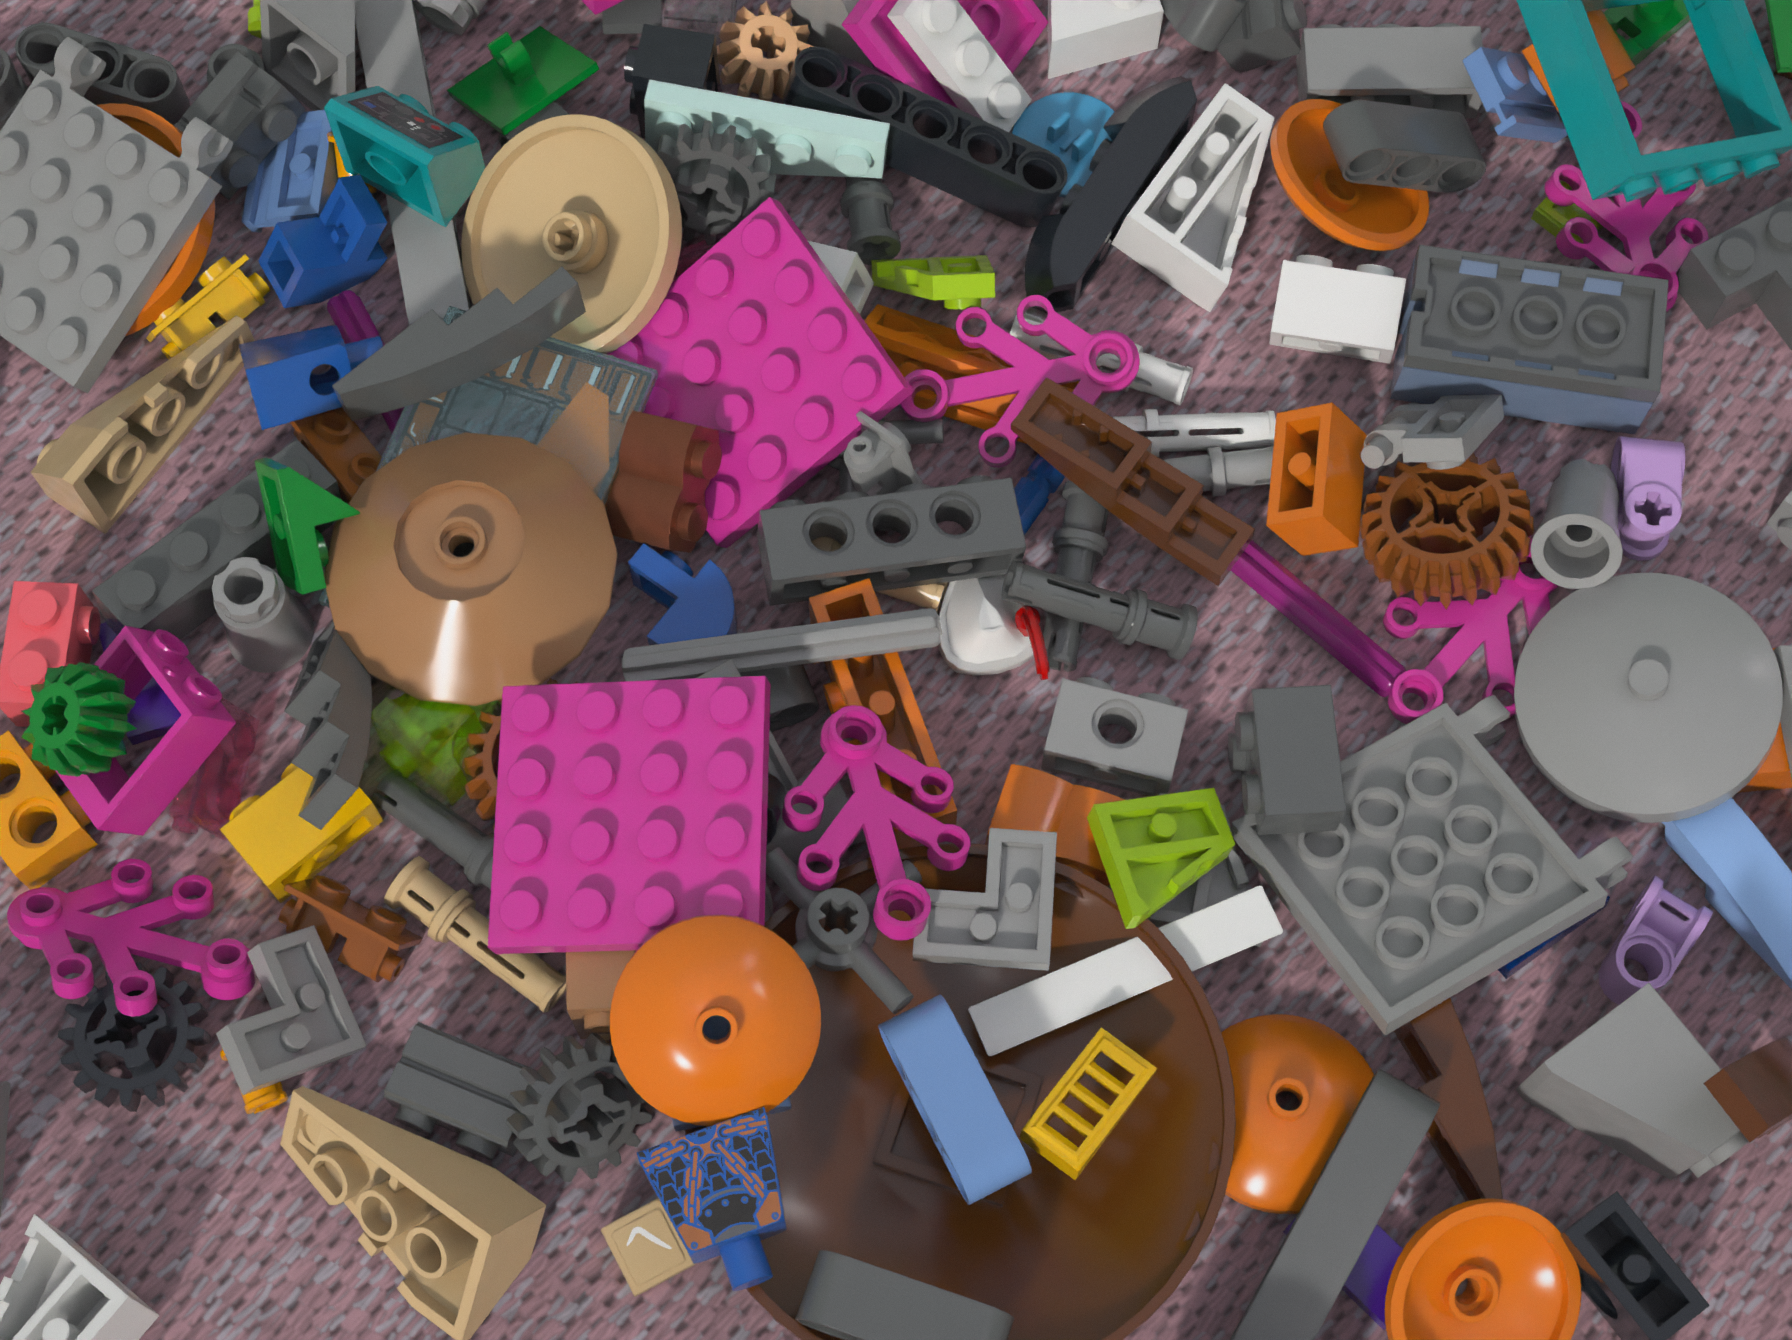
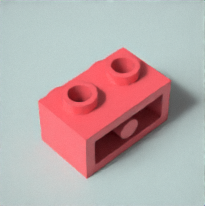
(44, 630)

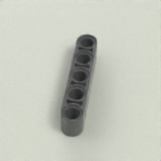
(1339, 1212)

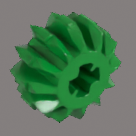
(78, 719)

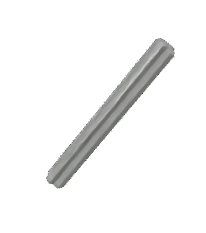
(786, 646)

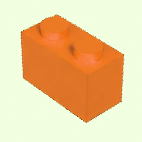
(1316, 480)

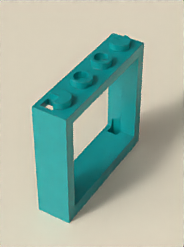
(1598, 121)

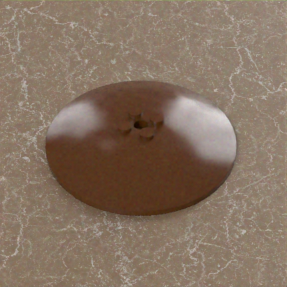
(1048, 1248)

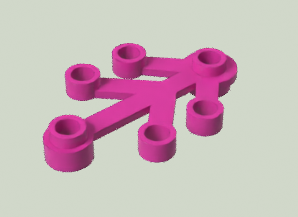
(1627, 222)
(1027, 370)
(1480, 623)
(875, 812)
(48, 916)

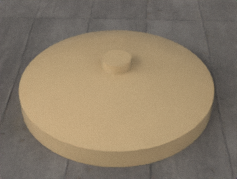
(582, 201)

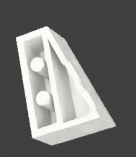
(1099, 32)
(1198, 201)
(67, 1294)

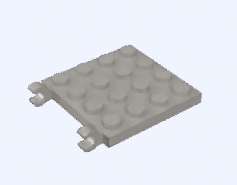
(89, 217)
(1431, 867)

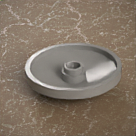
(1648, 697)

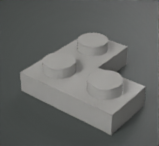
(1006, 923)
(307, 1017)

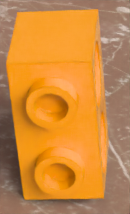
(30, 806)

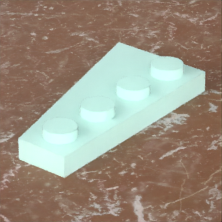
(794, 137)

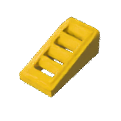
(1054, 1145)

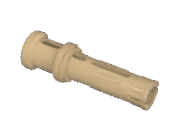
(454, 918)

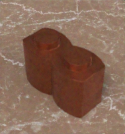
(663, 481)

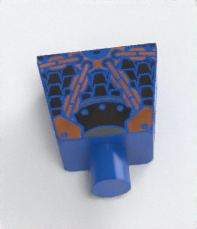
(722, 1193)

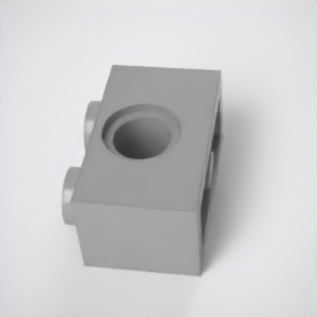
(1080, 751)

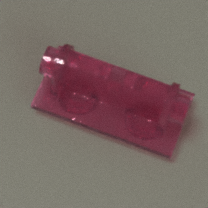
(218, 785)

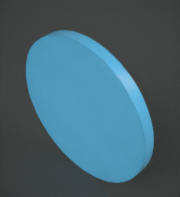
(1069, 128)

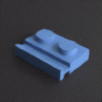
(1514, 93)
(294, 176)

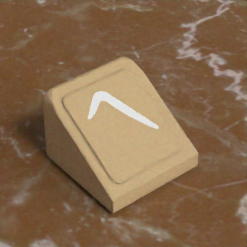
(646, 1247)

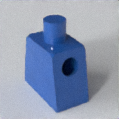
(282, 370)

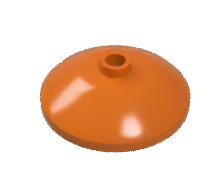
(1347, 211)
(704, 971)
(1277, 1149)
(1516, 1272)

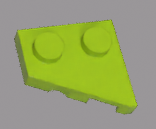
(955, 279)
(1158, 847)

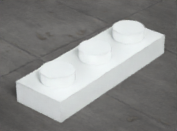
(961, 59)

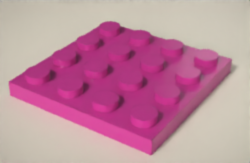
(768, 357)
(627, 810)

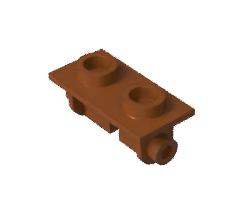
(339, 448)
(371, 934)

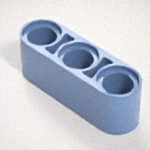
(955, 1099)

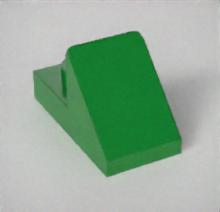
(292, 510)

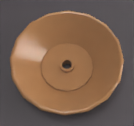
(479, 620)

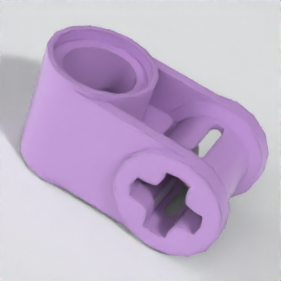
(1650, 493)
(1657, 935)

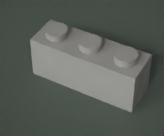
(1390, 65)

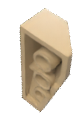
(125, 440)
(437, 1214)

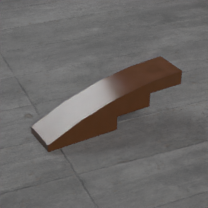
(1130, 481)
(1757, 1089)
(1462, 1124)

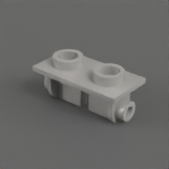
(879, 458)

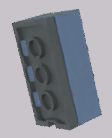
(1540, 333)

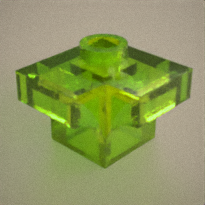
(426, 741)

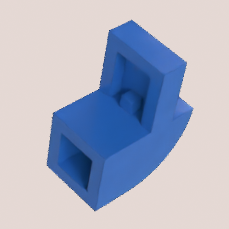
(326, 253)
(695, 605)

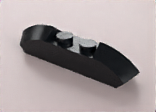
(1075, 243)

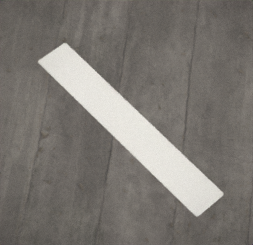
(1122, 972)

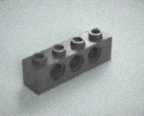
(926, 556)

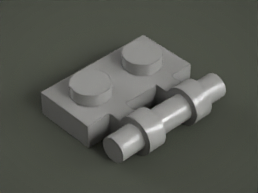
(1434, 433)

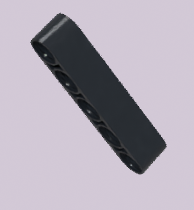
(934, 138)

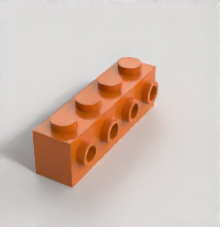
(882, 687)

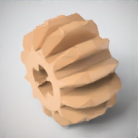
(743, 48)

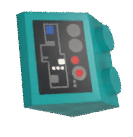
(406, 151)

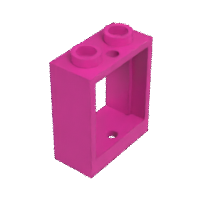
(135, 802)

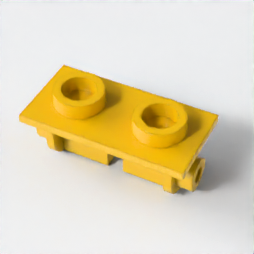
(224, 292)

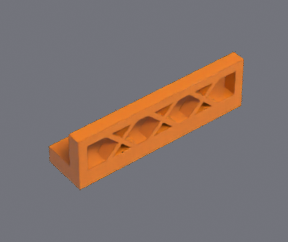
(931, 346)

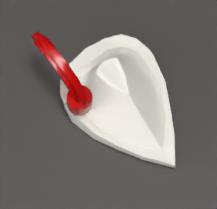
(989, 633)

